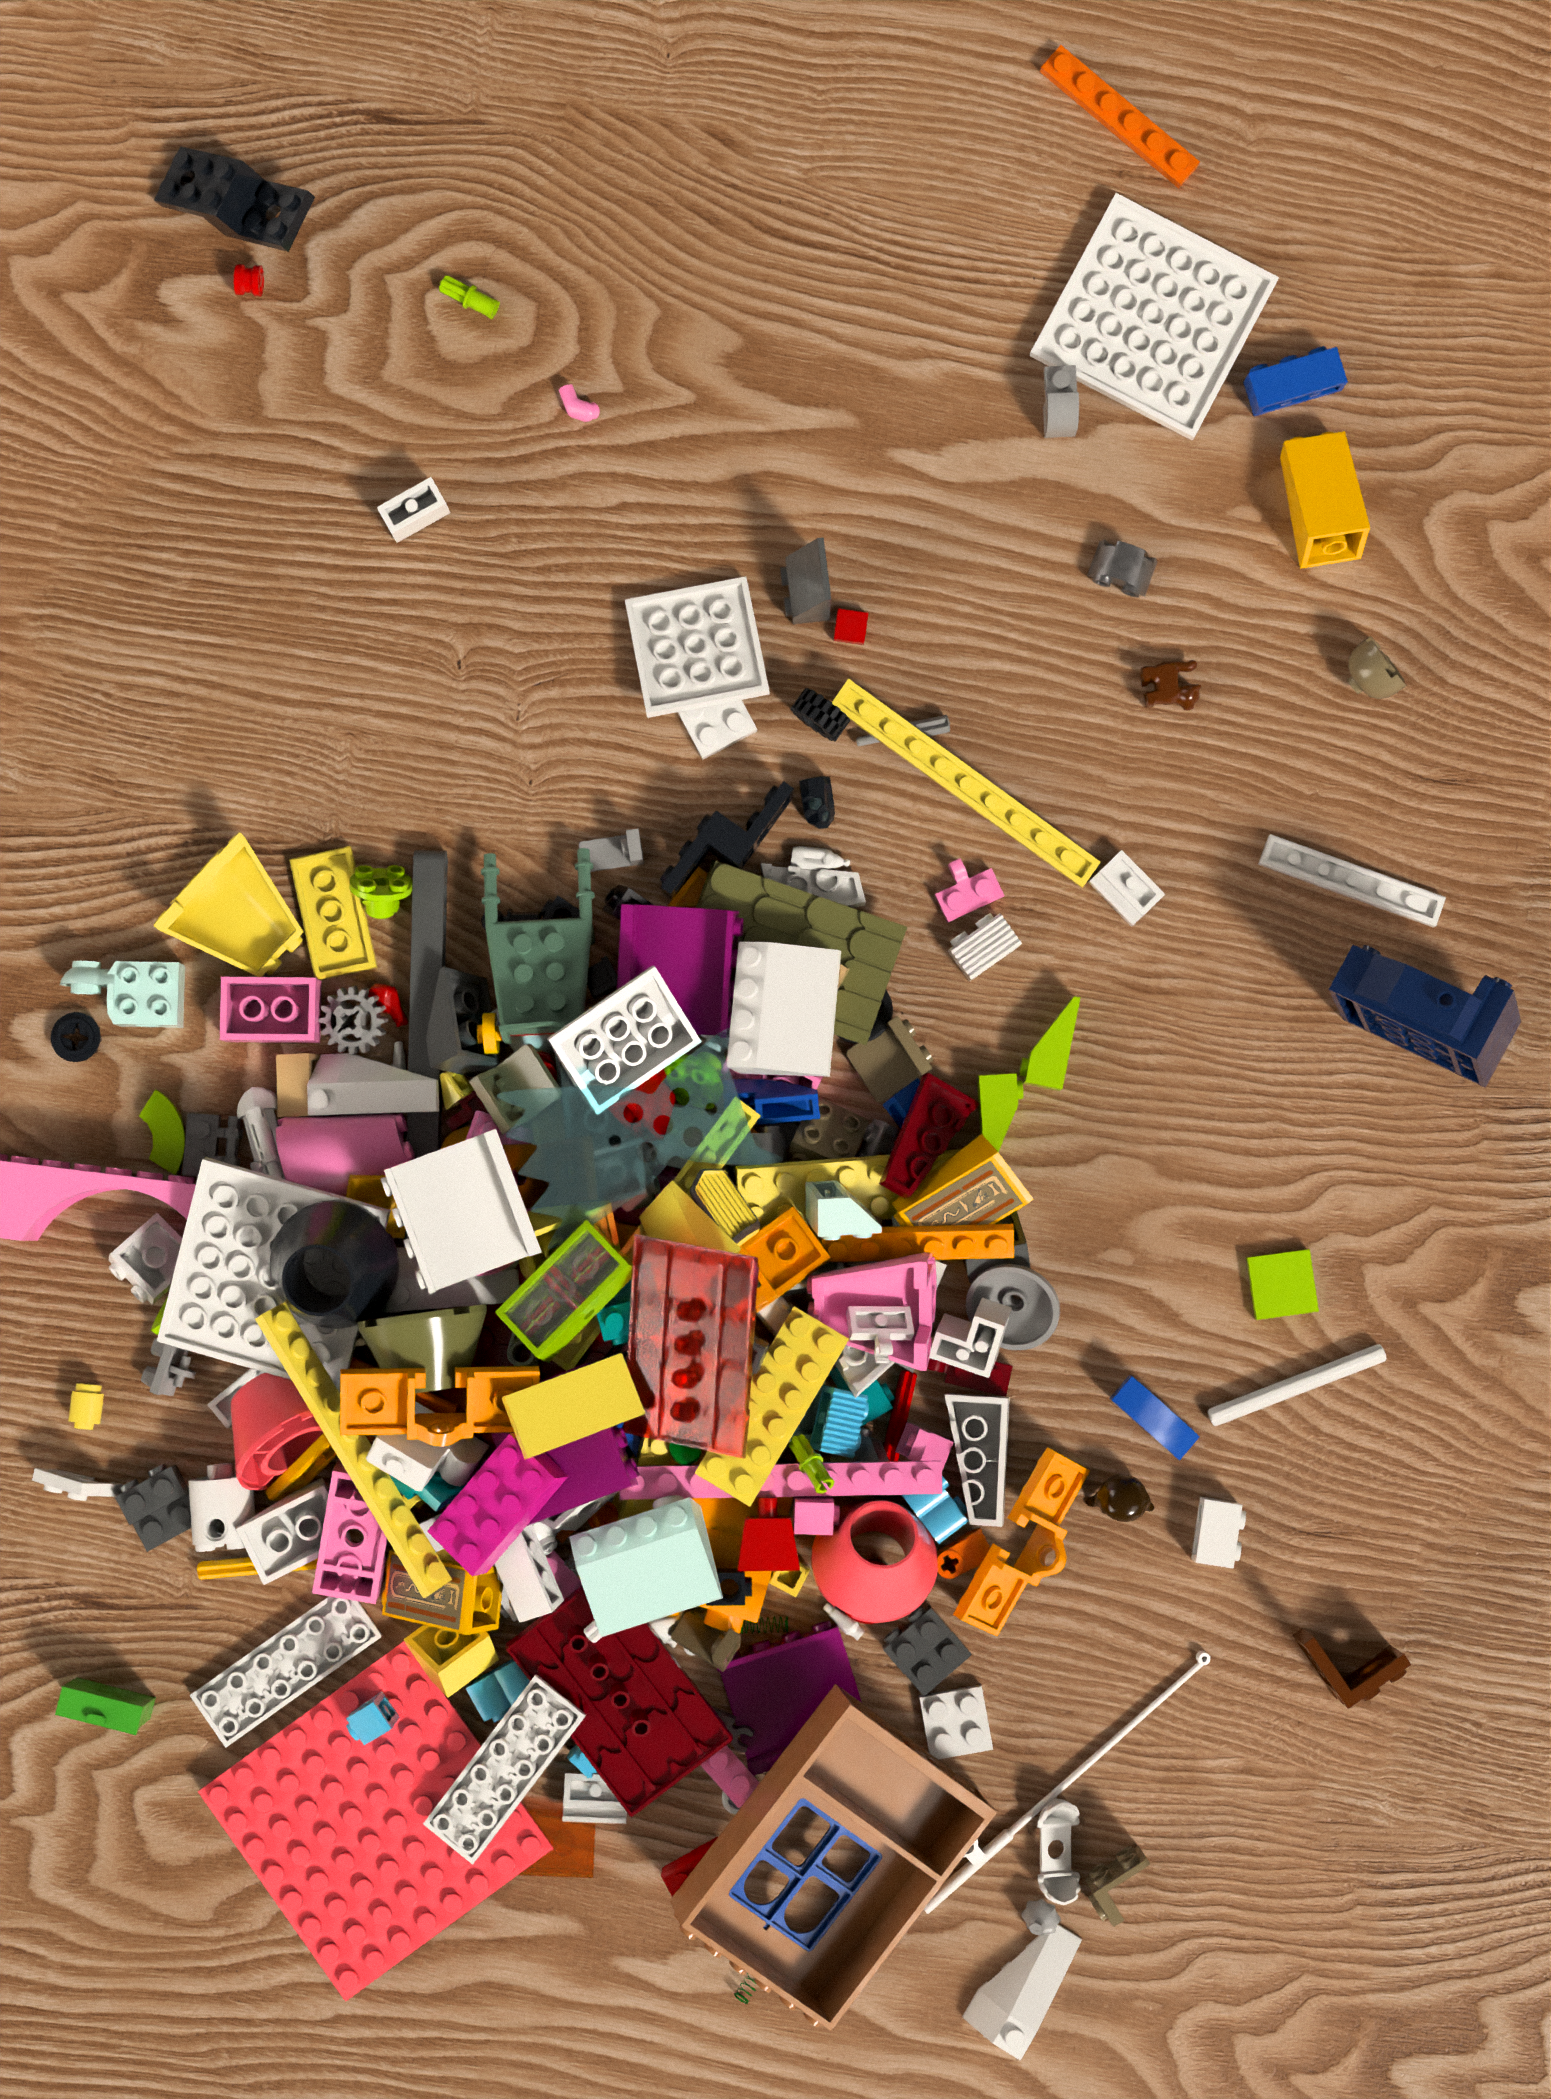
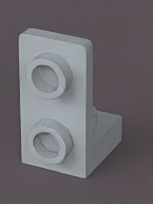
(615, 851)

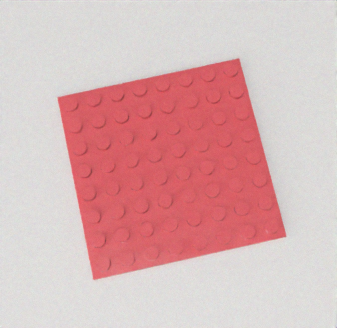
(343, 1828)

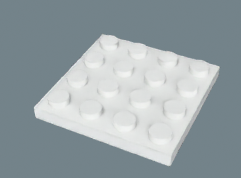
(697, 647)

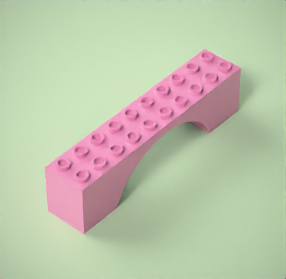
(38, 1193)

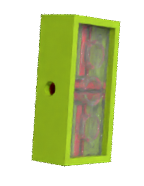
(566, 1291)

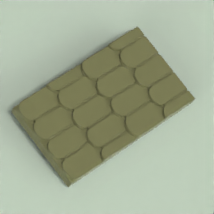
(796, 917)

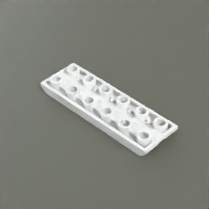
(284, 1667)
(504, 1769)

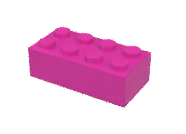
(496, 1506)

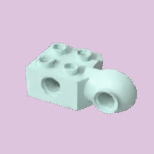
(136, 991)

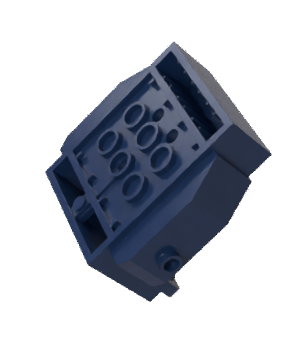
(1427, 1014)

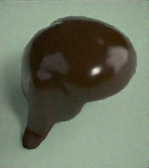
(1122, 1498)

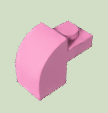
(923, 1445)

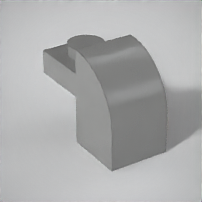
(1061, 402)

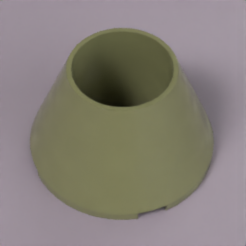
(427, 1341)

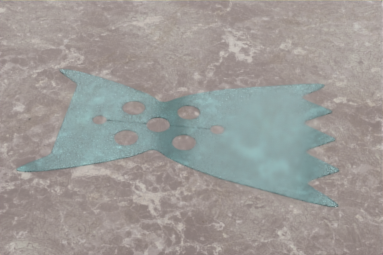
(575, 1127)

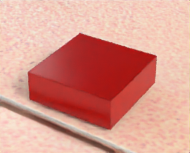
(851, 626)

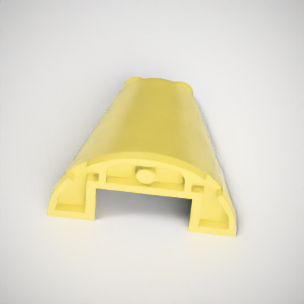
(234, 912)

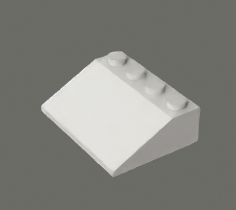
(783, 1009)
(625, 1035)

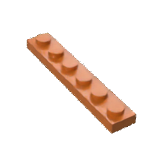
(1119, 116)

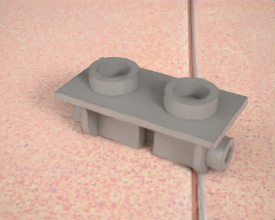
(878, 1138)

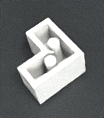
(974, 1343)

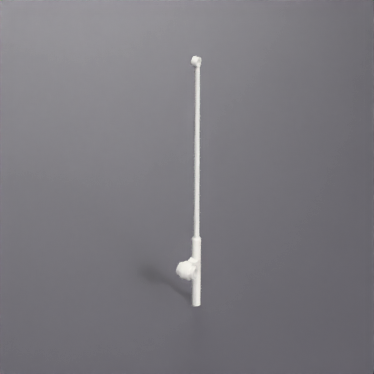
(978, 1857)

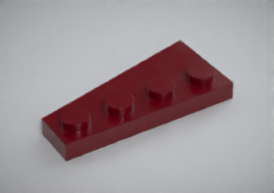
(929, 1125)

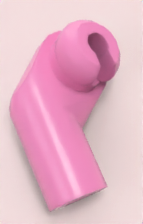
(578, 408)

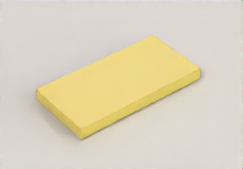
(332, 914)
(573, 1406)

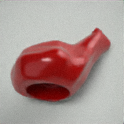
(389, 998)

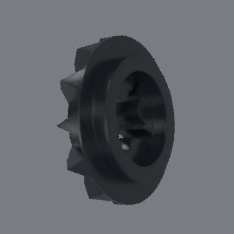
(67, 1025)

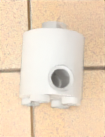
(215, 1502)

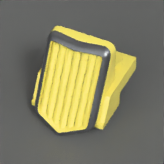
(724, 1204)

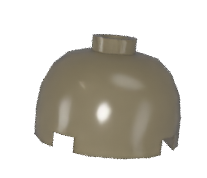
(1373, 671)

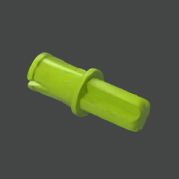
(469, 296)
(811, 1463)

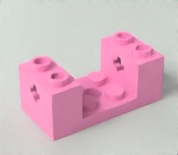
(347, 1567)

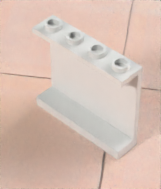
(460, 1211)

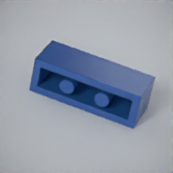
(1295, 380)

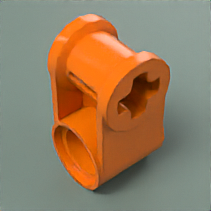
(967, 1552)

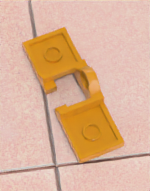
(785, 1255)
(385, 1402)
(1046, 1502)

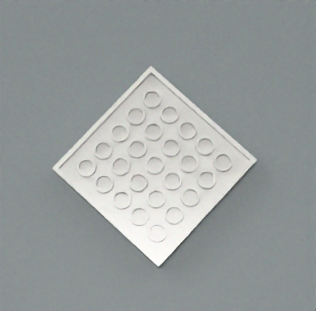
(1154, 316)
(226, 1274)

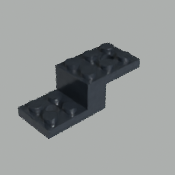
(234, 198)
(726, 839)

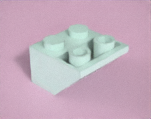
(836, 1212)

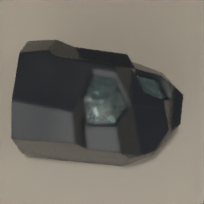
(817, 801)

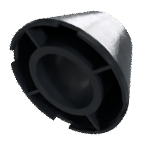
(357, 1240)

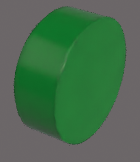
(683, 1454)

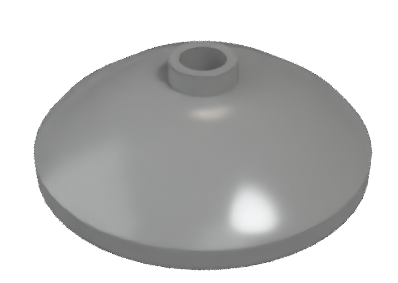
(1032, 1317)

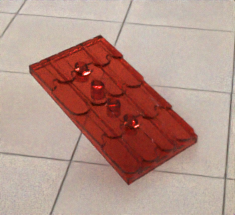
(692, 1344)

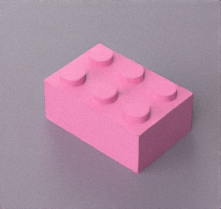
(270, 1009)

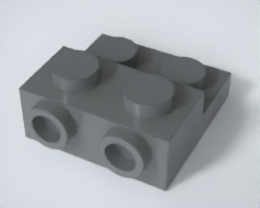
(157, 1506)
(925, 1649)

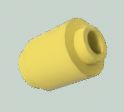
(86, 1406)

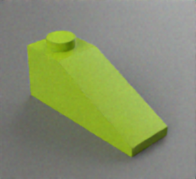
(1050, 1055)
(998, 1104)

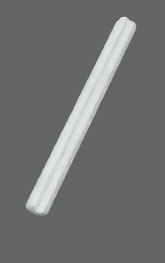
(1296, 1385)

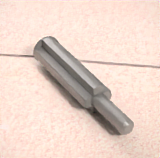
(929, 726)

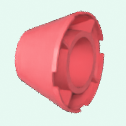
(269, 1429)
(868, 1589)

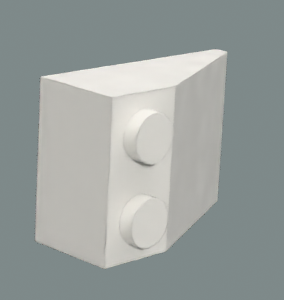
(287, 1532)

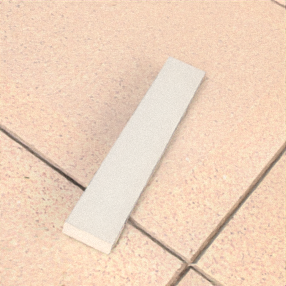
(1352, 880)

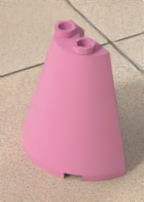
(330, 1148)
(889, 1282)

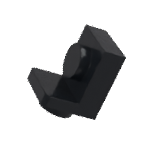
(619, 896)

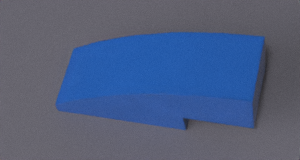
(778, 1100)
(1154, 1417)

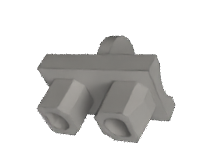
(170, 1370)

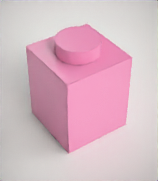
(815, 1515)

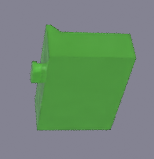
(104, 1705)

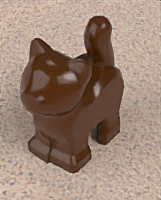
(1166, 686)

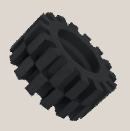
(820, 714)

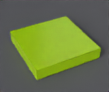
(1282, 1284)

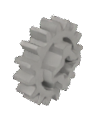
(342, 1011)

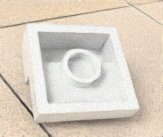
(148, 1259)

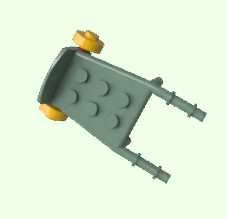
(536, 964)

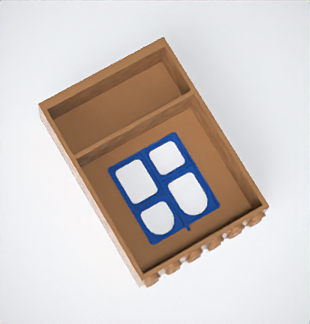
(882, 1795)

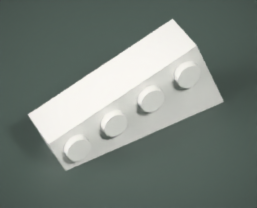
(981, 1444)

